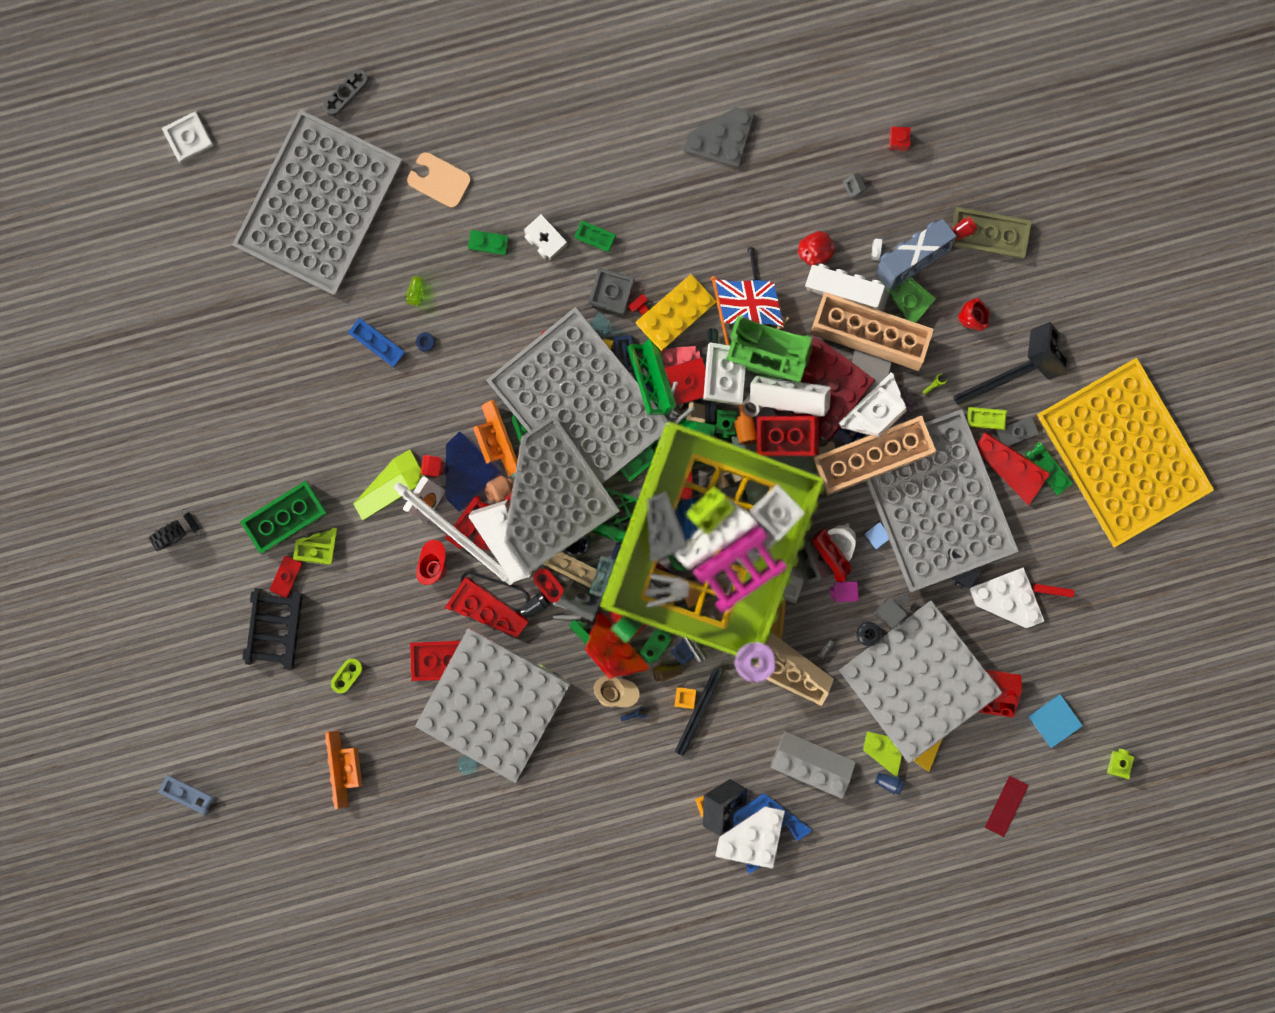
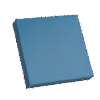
(1055, 721)

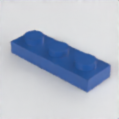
(376, 342)

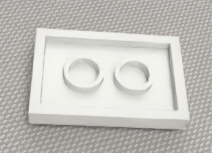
(723, 378)

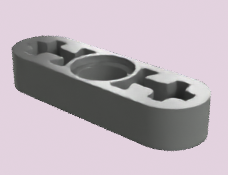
(359, 86)

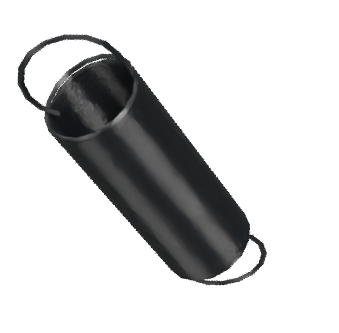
(191, 522)

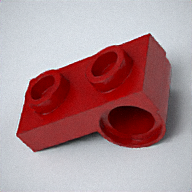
(432, 466)

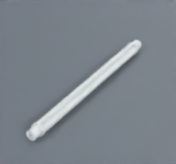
(452, 531)

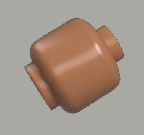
(498, 489)

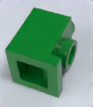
(723, 415)

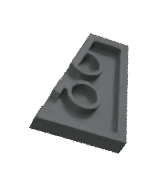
(664, 527)

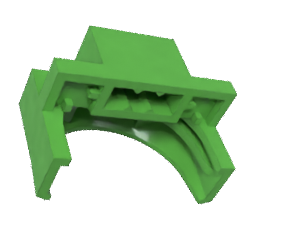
(769, 350)

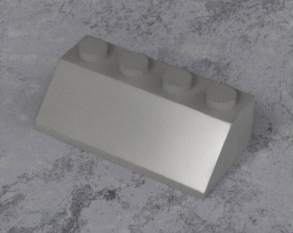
(813, 764)

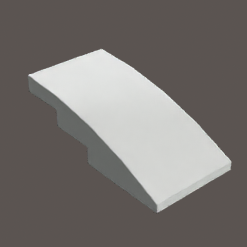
(775, 516)

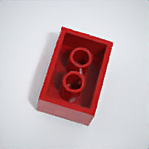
(788, 435)

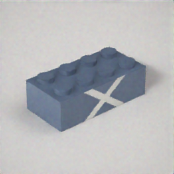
(915, 254)

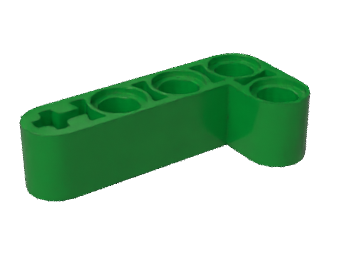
(626, 628)

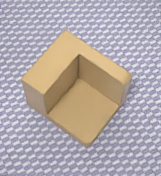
(698, 414)

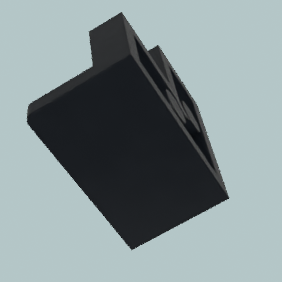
(1045, 351)
(721, 804)

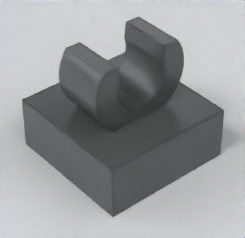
(855, 185)

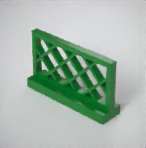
(609, 530)

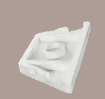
(877, 410)

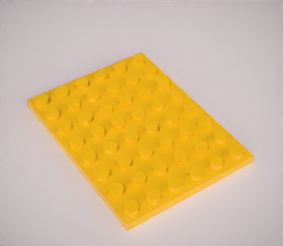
(1125, 452)

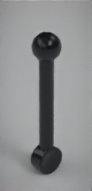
(751, 250)

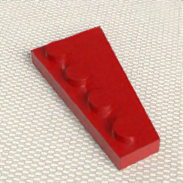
(1015, 469)
(483, 606)

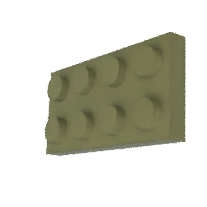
(995, 233)

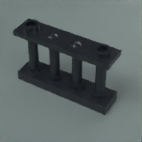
(289, 640)

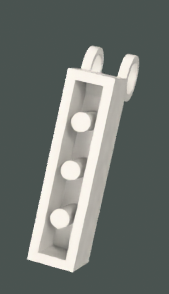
(787, 396)

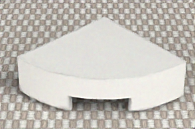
(876, 249)

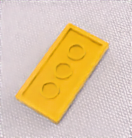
(676, 312)

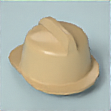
(616, 692)

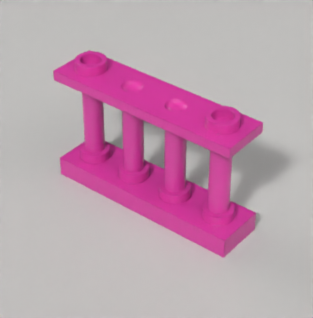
(723, 561)

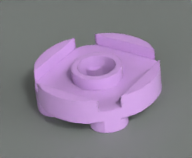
(755, 673)

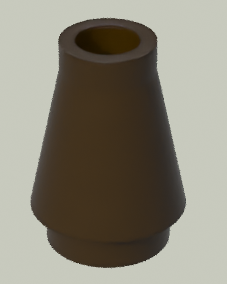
(666, 671)

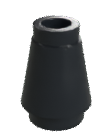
(535, 605)

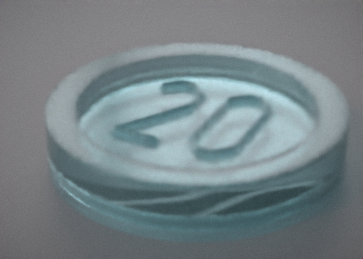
(466, 764)

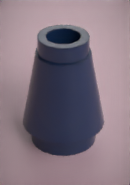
(890, 782)

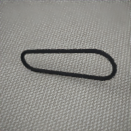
(498, 581)

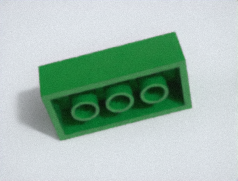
(284, 517)

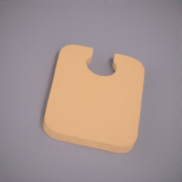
(443, 183)

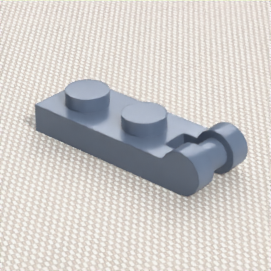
(186, 794)

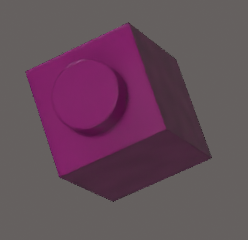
(844, 592)

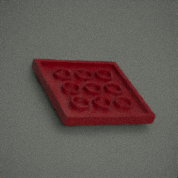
(846, 384)

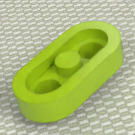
(346, 675)

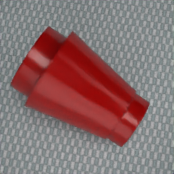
(964, 228)

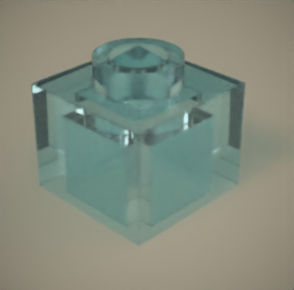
(601, 325)

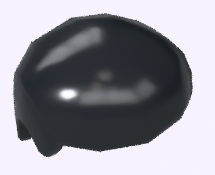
(579, 547)

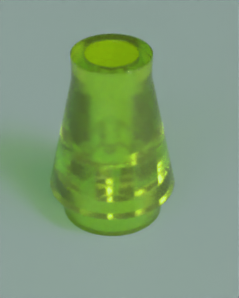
(415, 291)

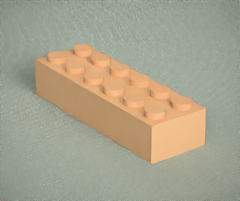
(871, 331)
(874, 455)

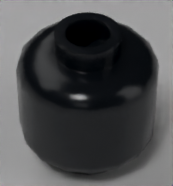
(872, 640)

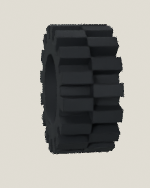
(167, 535)

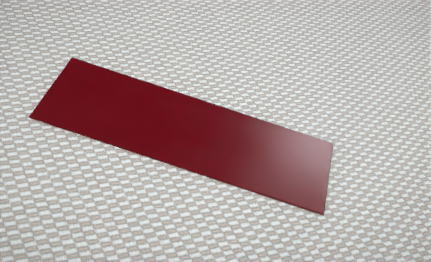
(1006, 806)

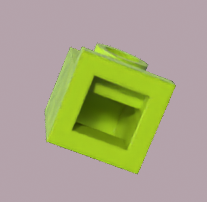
(1114, 767)

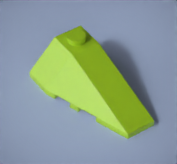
(382, 492)

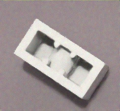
(540, 227)

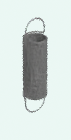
(825, 650)

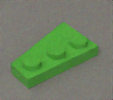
(911, 299)

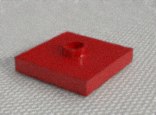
(690, 380)

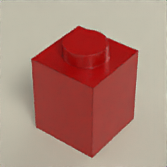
(899, 138)

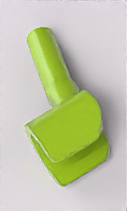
(933, 385)

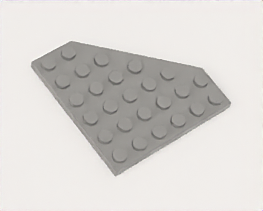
(552, 497)

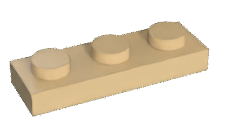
(572, 568)

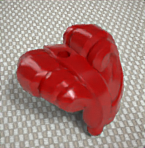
(816, 248)
(977, 308)

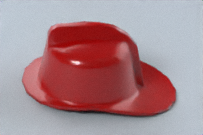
(431, 563)

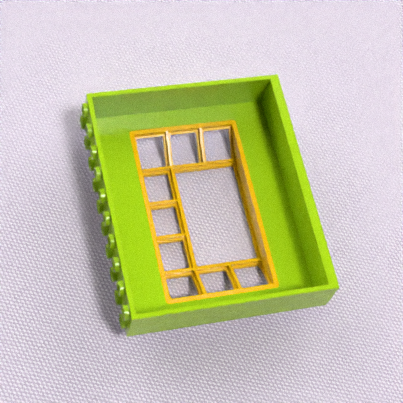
(631, 575)

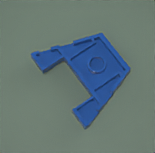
(797, 828)

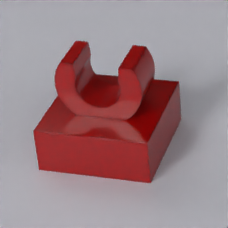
(638, 304)

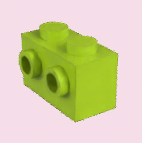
(710, 511)

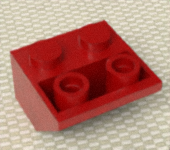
(1011, 689)

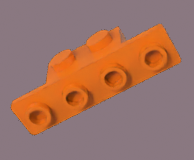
(494, 439)
(343, 768)

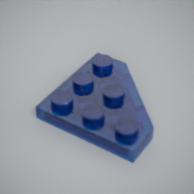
(465, 471)

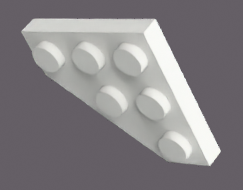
(1009, 598)
(753, 839)

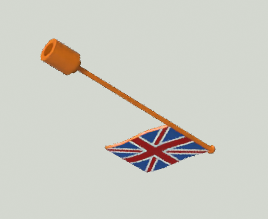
(756, 302)

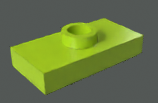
(987, 418)

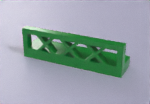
(656, 378)

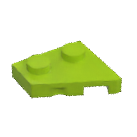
(316, 548)
(883, 751)

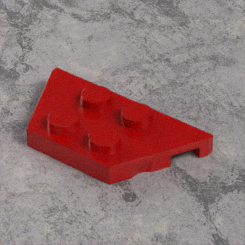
(611, 652)

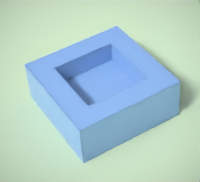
(877, 535)

